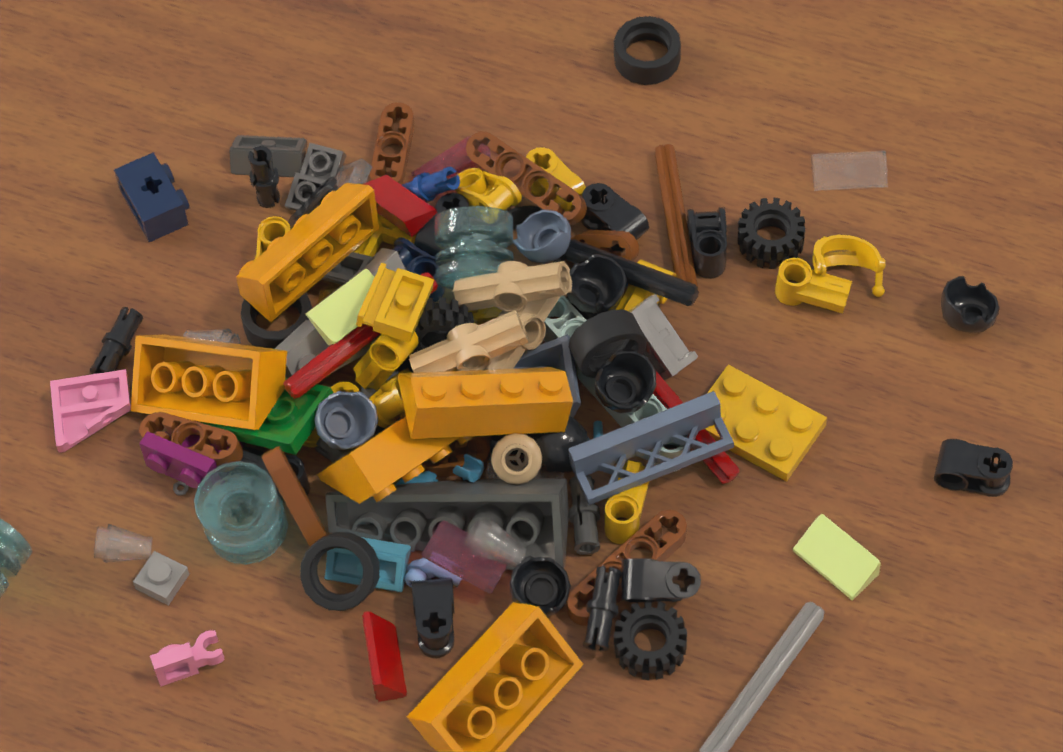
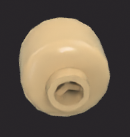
(525, 470)

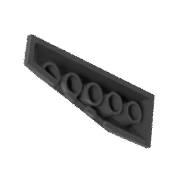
(529, 512)

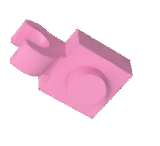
(183, 661)

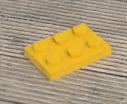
(765, 423)

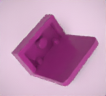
(176, 460)

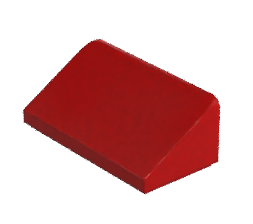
(400, 205)
(384, 657)

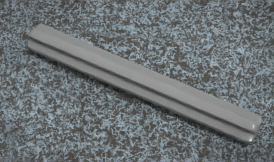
(764, 679)

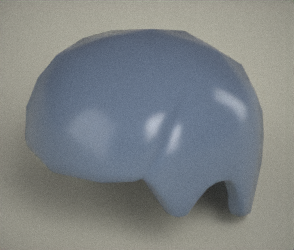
(543, 236)
(346, 420)

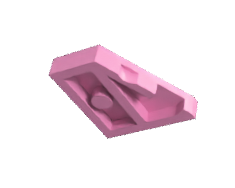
(87, 405)

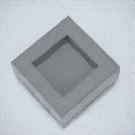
(161, 578)

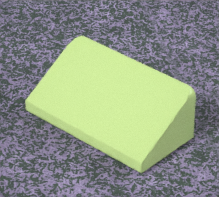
(339, 311)
(837, 557)

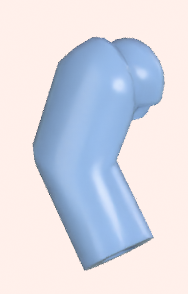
(424, 570)

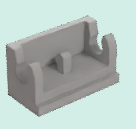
(663, 345)

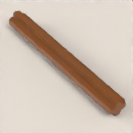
(675, 213)

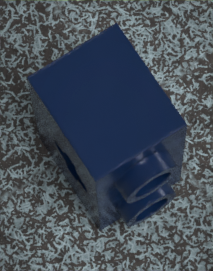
(152, 197)

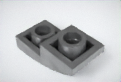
(317, 167)

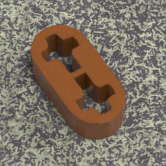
(605, 238)

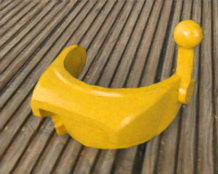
(860, 254)

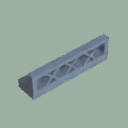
(646, 435)

